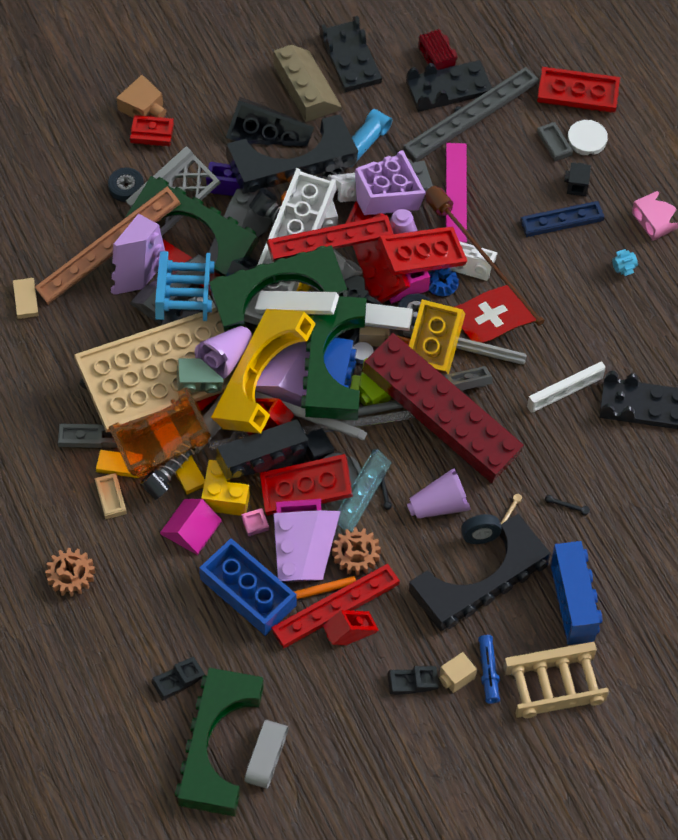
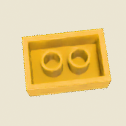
(437, 334)

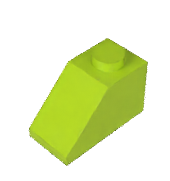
(370, 392)

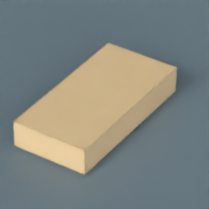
(25, 298)
(110, 496)

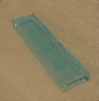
(363, 490)

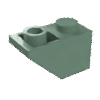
(197, 376)

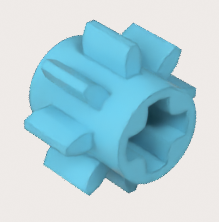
(625, 262)

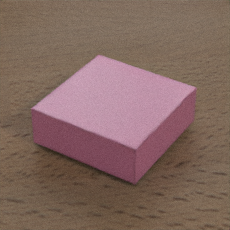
(255, 522)

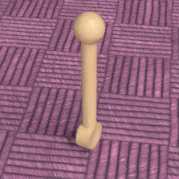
(516, 499)

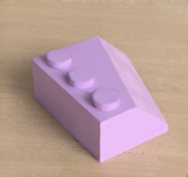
(388, 186)
(136, 255)
(285, 375)
(303, 544)

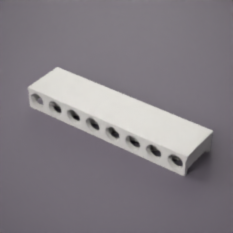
(300, 212)

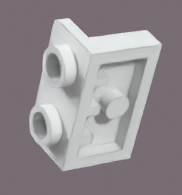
(345, 186)
(476, 264)

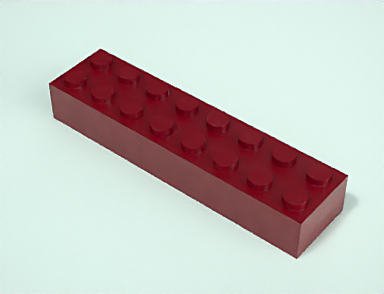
(442, 407)

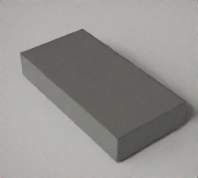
(554, 141)

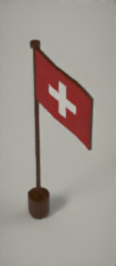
(492, 311)

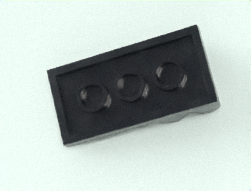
(350, 55)
(447, 85)
(638, 402)

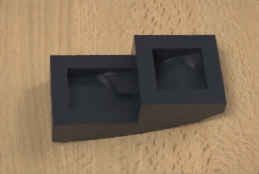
(178, 679)
(413, 681)

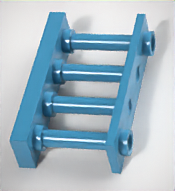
(165, 279)

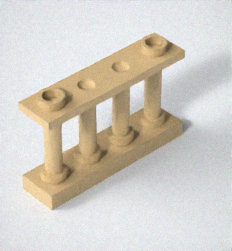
(561, 659)

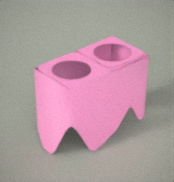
(654, 215)

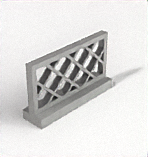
(175, 169)

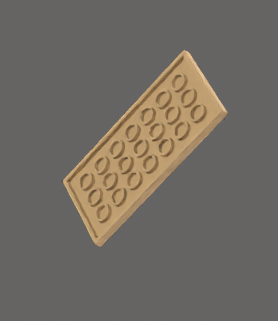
(139, 372)

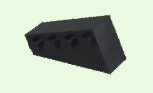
(263, 452)

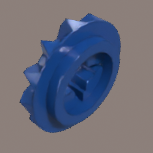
(441, 288)

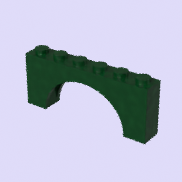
(231, 238)
(313, 268)
(324, 394)
(201, 785)

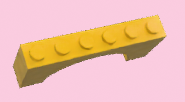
(273, 334)

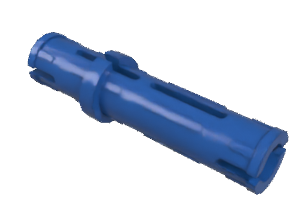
(491, 693)

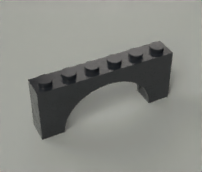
(260, 171)
(450, 602)

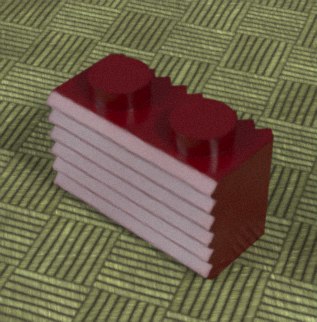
(436, 49)

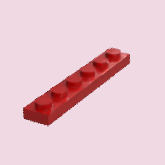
(337, 236)
(347, 598)

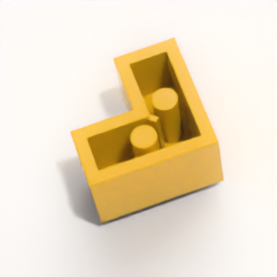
(222, 494)

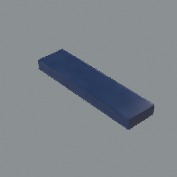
(562, 219)

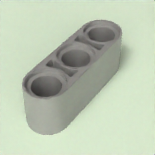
(266, 754)

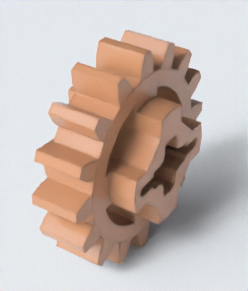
(356, 551)
(64, 579)

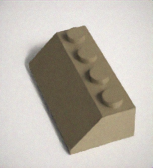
(305, 82)

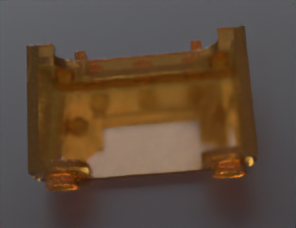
(161, 435)

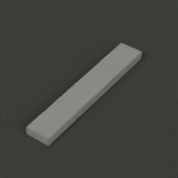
(329, 423)

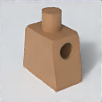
(141, 99)

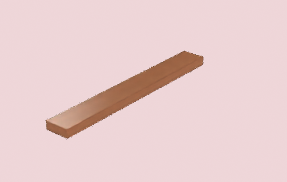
(102, 248)

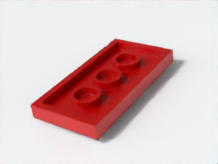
(578, 89)
(422, 250)
(376, 273)
(318, 479)

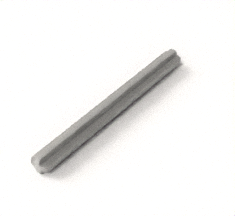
(485, 349)

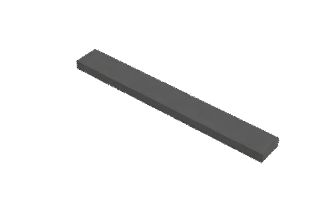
(470, 114)

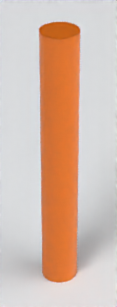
(323, 588)

